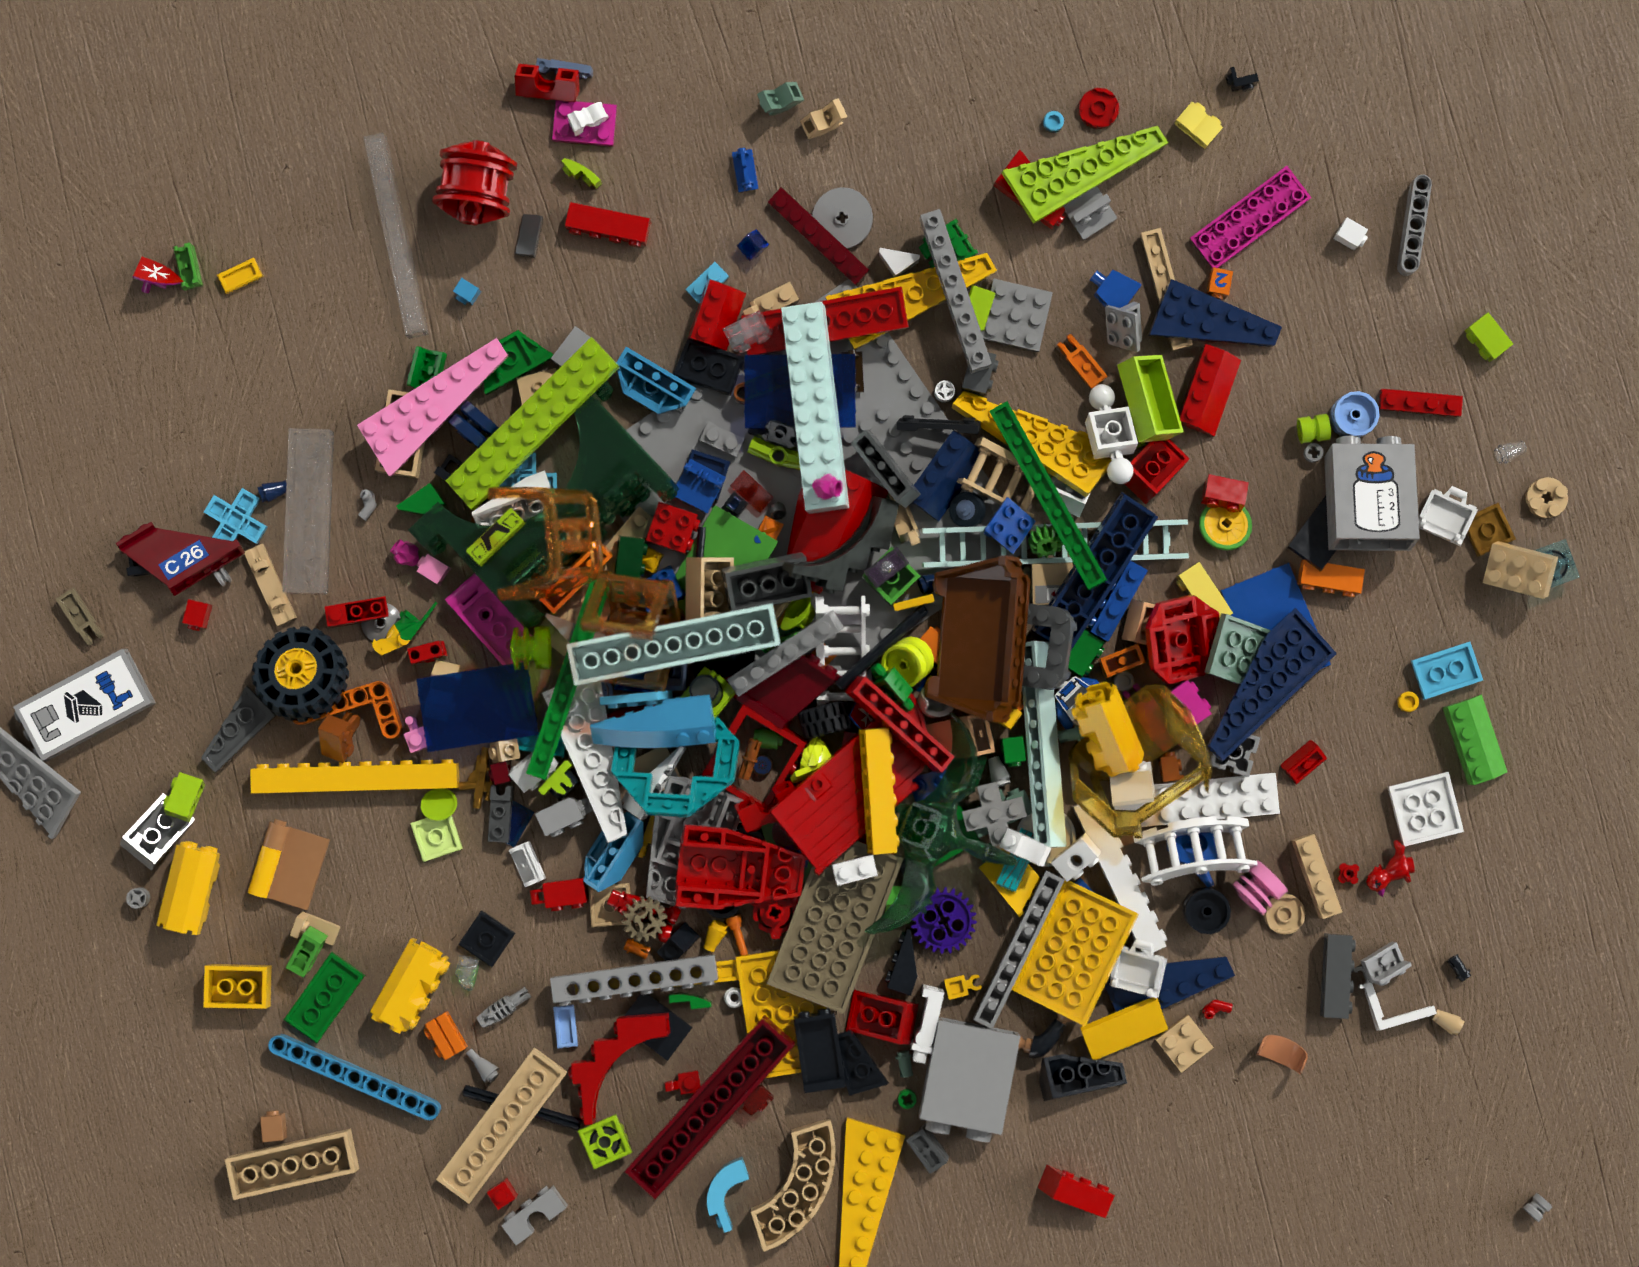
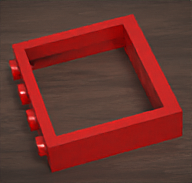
(789, 768)

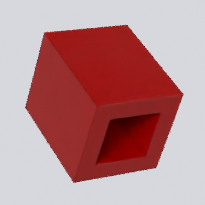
(197, 614)
(502, 1193)

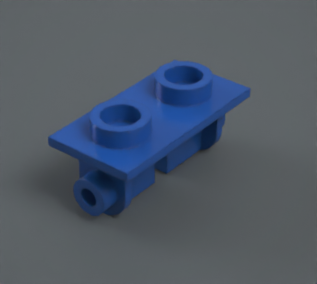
(745, 170)

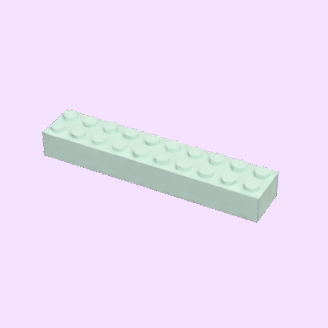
(814, 402)
(674, 644)

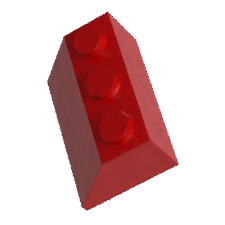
(716, 310)

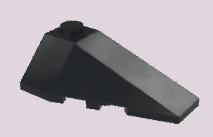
(1072, 1075)

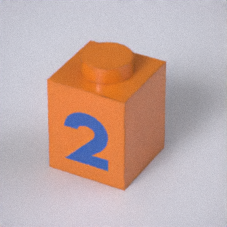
(1219, 283)

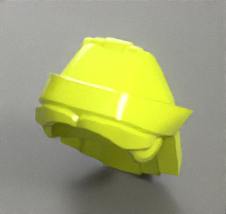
(812, 758)

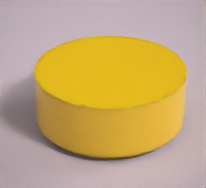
(1408, 701)

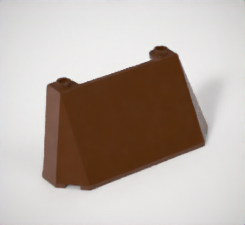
(982, 638)

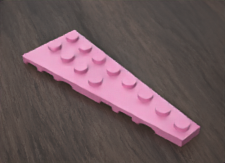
(412, 419)

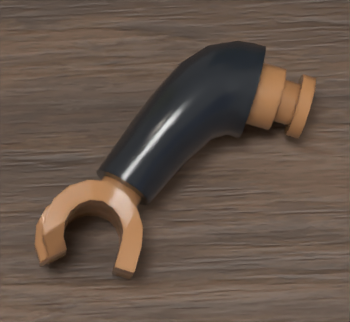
(1043, 1043)

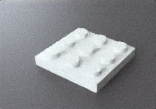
(1425, 809)

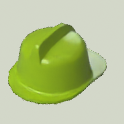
(798, 614)

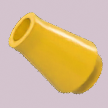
(715, 933)

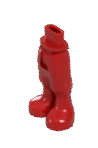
(619, 901)

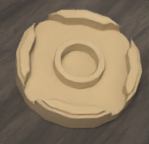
(1285, 914)

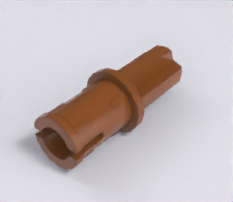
(749, 759)

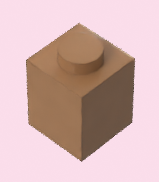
(273, 1126)

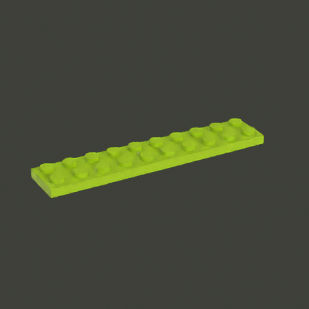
(532, 423)

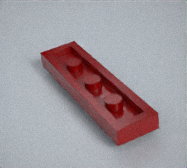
(1420, 402)

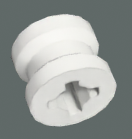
(947, 389)

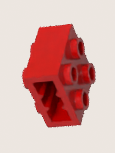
(673, 528)

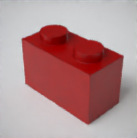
(1224, 493)

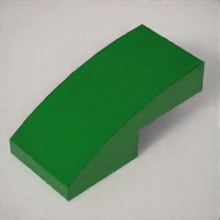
(695, 1001)

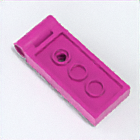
(495, 632)

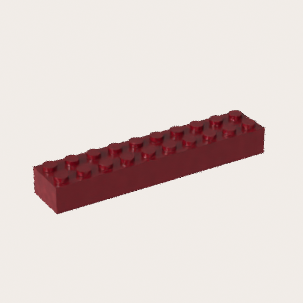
(710, 1107)

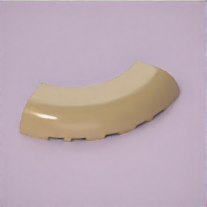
(803, 1189)

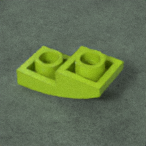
(577, 170)

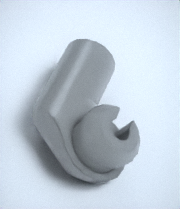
(369, 504)

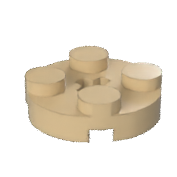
(1557, 492)

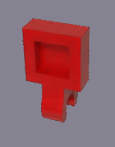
(687, 1082)

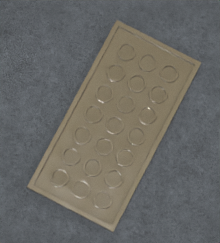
(827, 933)

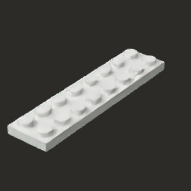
(1226, 798)

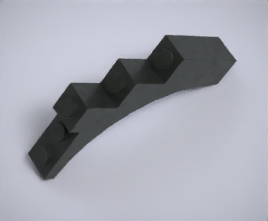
(871, 535)

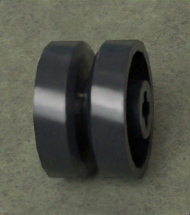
(1211, 921)

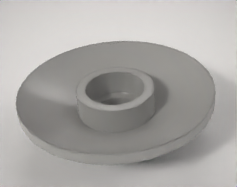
(377, 632)

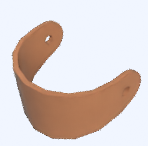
(1284, 1052)

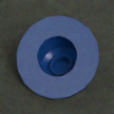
(1186, 853)

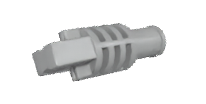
(502, 1008)

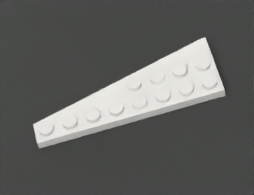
(592, 760)

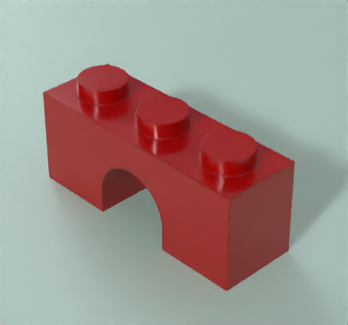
(531, 84)
(754, 816)

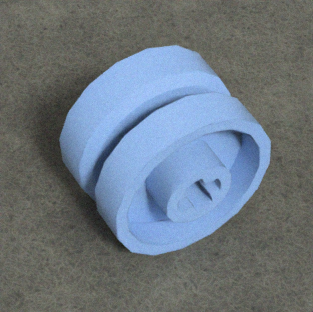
(1363, 406)

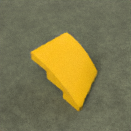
(1024, 891)

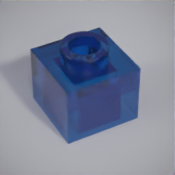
(753, 245)

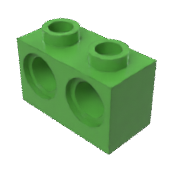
(306, 951)

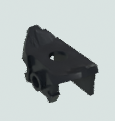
(778, 433)

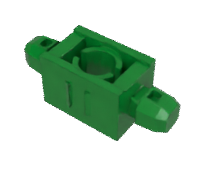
(893, 686)

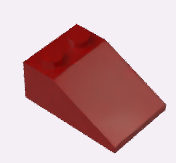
(1155, 468)
(882, 1017)

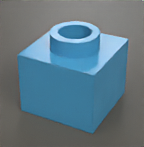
(466, 292)

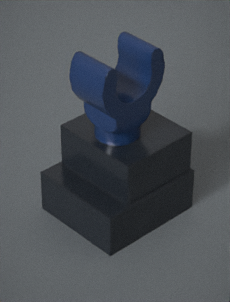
(735, 505)

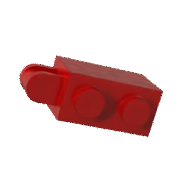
(561, 894)

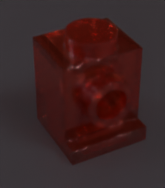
(757, 1100)

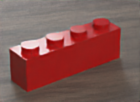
(607, 224)

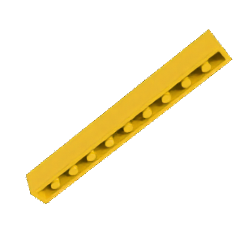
(354, 778)

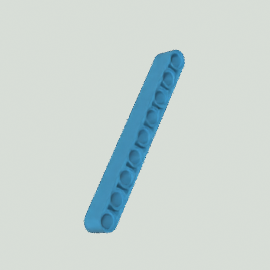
(344, 1076)

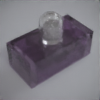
(886, 567)

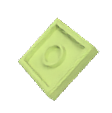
(436, 837)

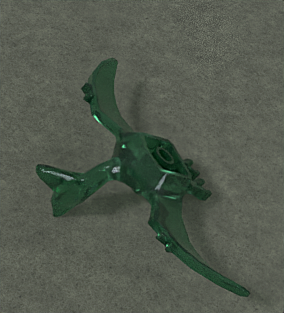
(932, 830)

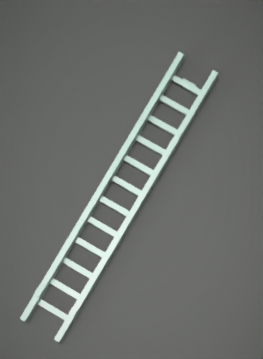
(1064, 559)

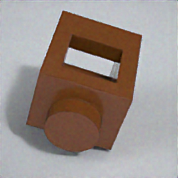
(1170, 767)

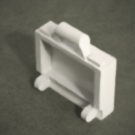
(1447, 516)
(1139, 970)

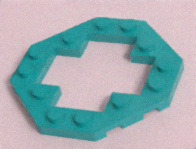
(702, 788)

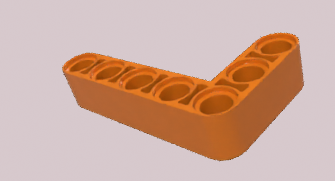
(370, 697)

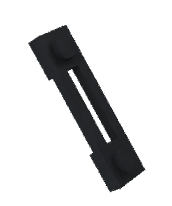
(967, 425)

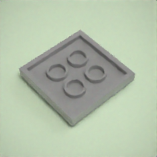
(1017, 315)

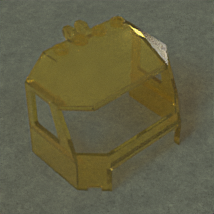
(1160, 724)

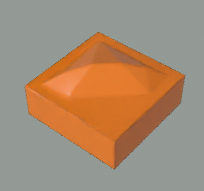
(771, 527)

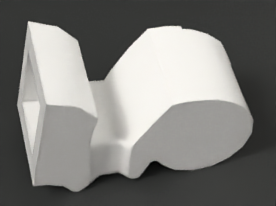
(589, 116)

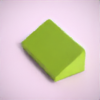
(981, 302)

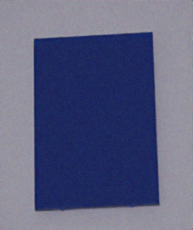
(770, 394)
(476, 707)

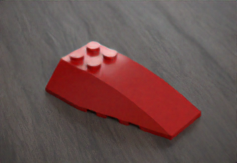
(826, 531)
(733, 869)

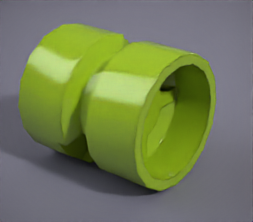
(1315, 428)

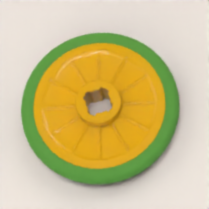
(1218, 535)

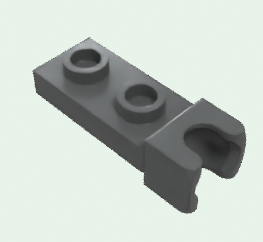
(500, 814)

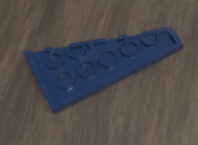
(1201, 317)

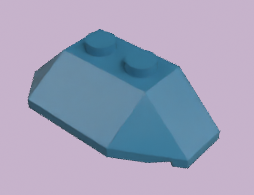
(651, 383)
(609, 862)

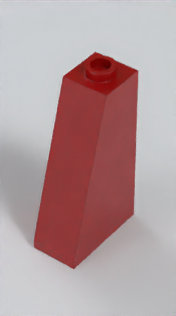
(1001, 184)

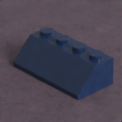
(939, 479)

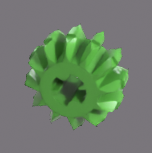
(1045, 541)

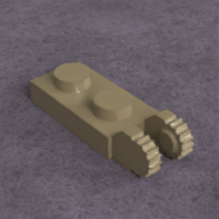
(78, 614)

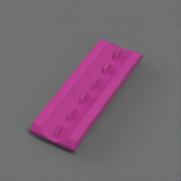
(1250, 217)

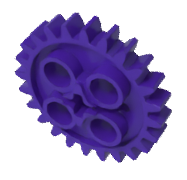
(960, 911)

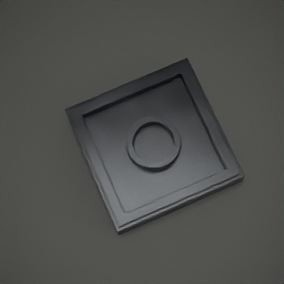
(486, 938)

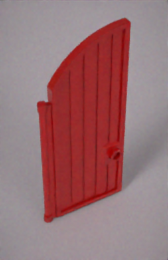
(828, 807)

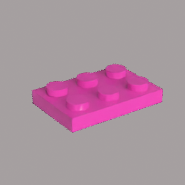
(599, 135)

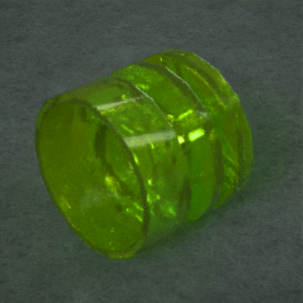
(531, 648)

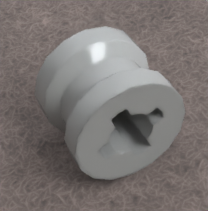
(134, 898)

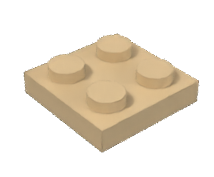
(1184, 1043)

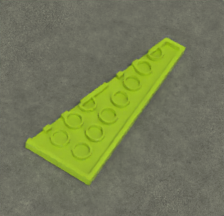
(1064, 177)

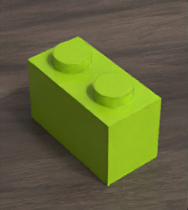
(1488, 337)
(183, 797)

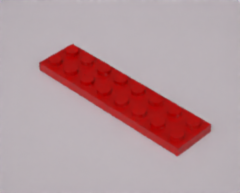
(846, 318)

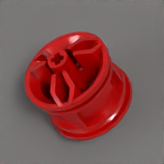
(474, 182)

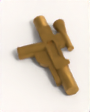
(478, 778)

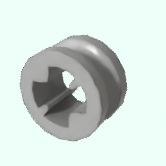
(1318, 448)
(222, 576)

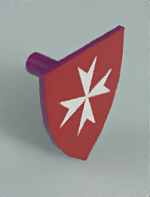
(155, 274)

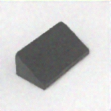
(529, 235)

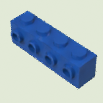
(1117, 602)

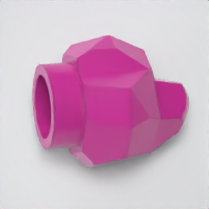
(827, 487)
(405, 553)

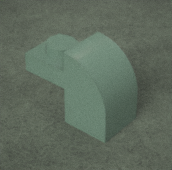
(781, 98)

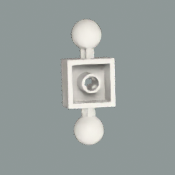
(1111, 433)

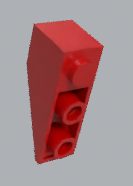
(356, 612)

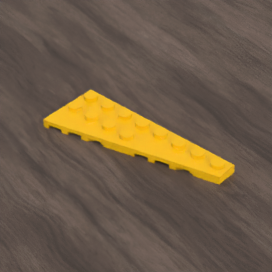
(922, 289)
(868, 1174)

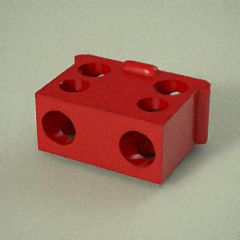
(427, 652)

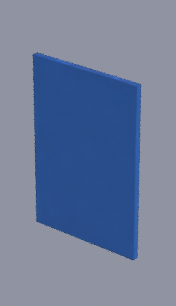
(1267, 598)

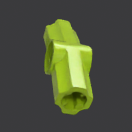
(766, 451)

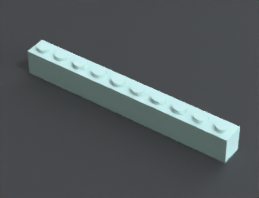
(1043, 755)

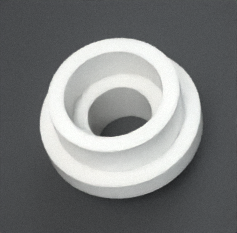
(727, 997)

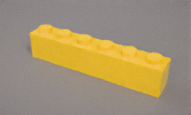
(878, 791)

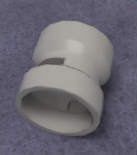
(1537, 1207)

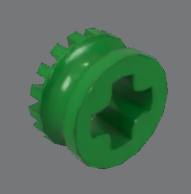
(905, 1092)

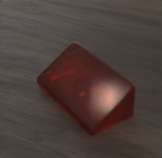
(752, 491)

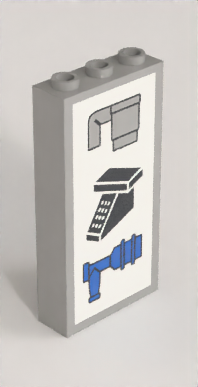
(83, 705)

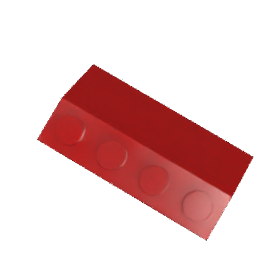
(1209, 390)

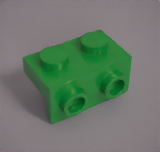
(425, 366)

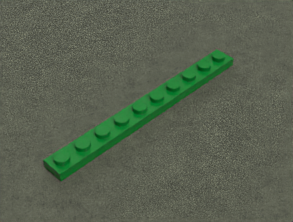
(1048, 495)
(560, 701)

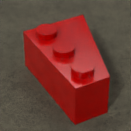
(1076, 1191)

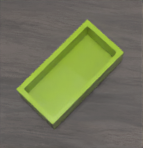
(1150, 398)

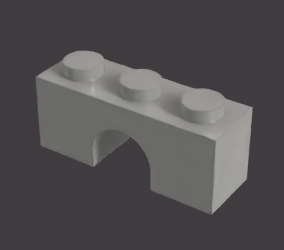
(518, 1224)

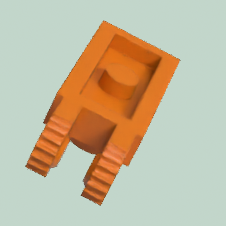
(1083, 363)

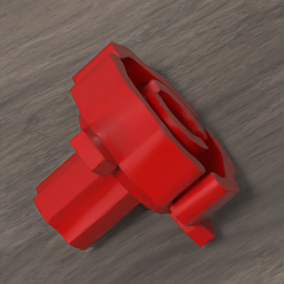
(774, 922)

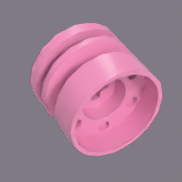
(1260, 888)

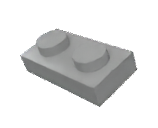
(722, 439)

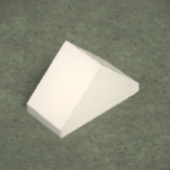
(898, 261)

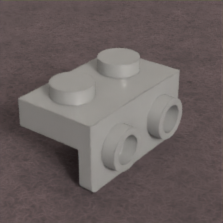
(1384, 964)

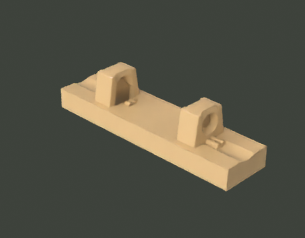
(270, 585)

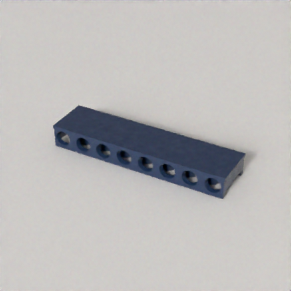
(1113, 548)

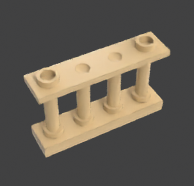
(1003, 457)

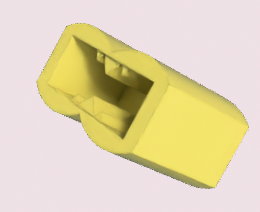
(1198, 124)

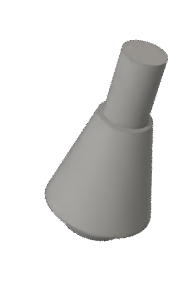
(486, 1069)

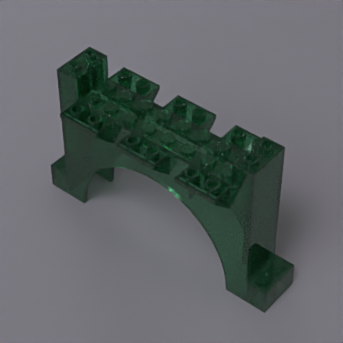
(607, 466)

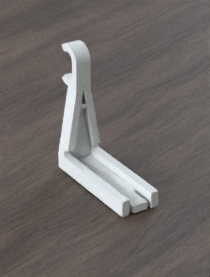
(1377, 1013)

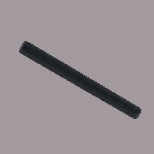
(881, 647)
(543, 1114)

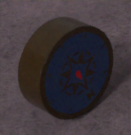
(763, 765)

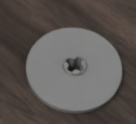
(851, 204)

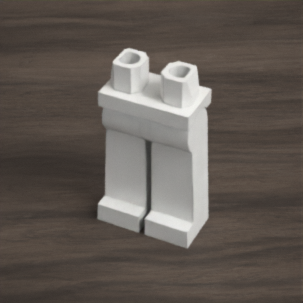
(925, 1033)

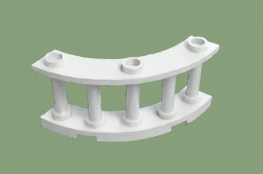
(824, 651)
(1193, 827)

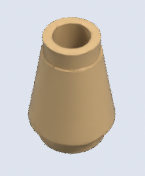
(1448, 1021)

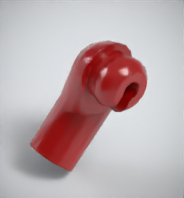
(1214, 1007)

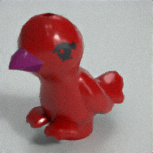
(1396, 869)

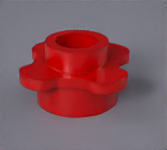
(1343, 877)

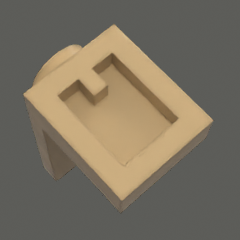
(305, 920)

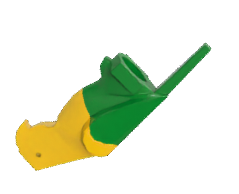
(400, 632)

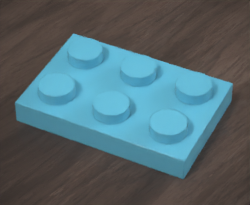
(1446, 670)
(637, 699)

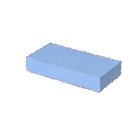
(565, 1026)

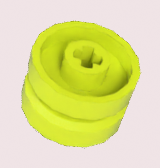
(910, 658)

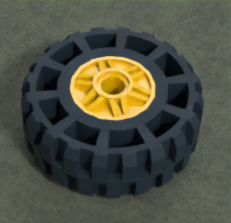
(300, 674)

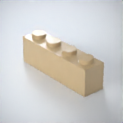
(1316, 876)

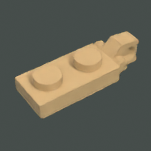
(775, 299)

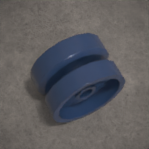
(472, 427)

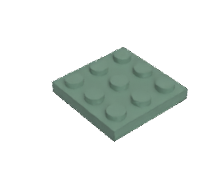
(1234, 648)

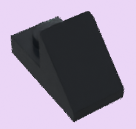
(678, 943)

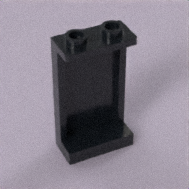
(819, 1050)

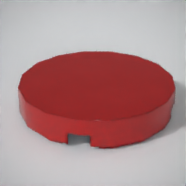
(1098, 108)

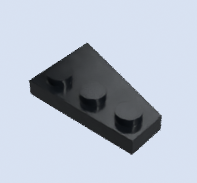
(858, 1066)

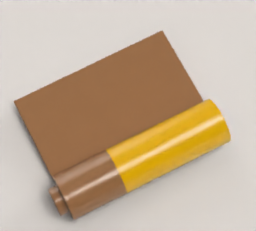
(288, 865)

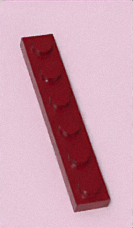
(818, 236)

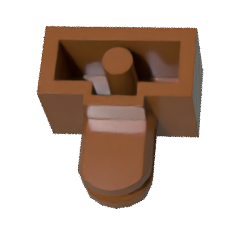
(337, 735)

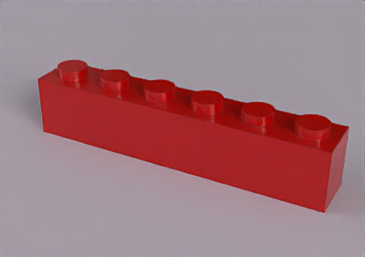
(899, 724)

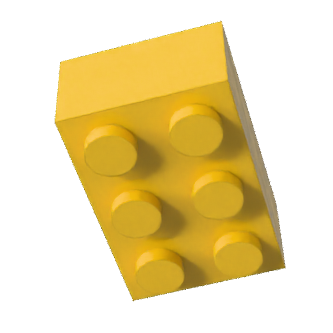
(237, 986)

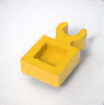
(958, 986)

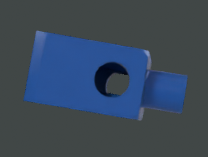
(1114, 289)

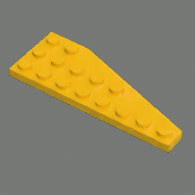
(1061, 450)

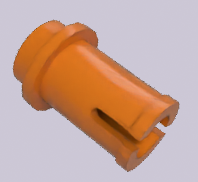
(635, 948)

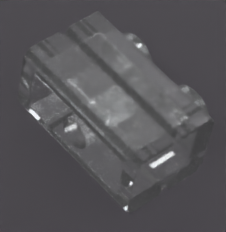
(747, 331)

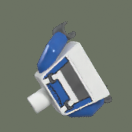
(1066, 699)

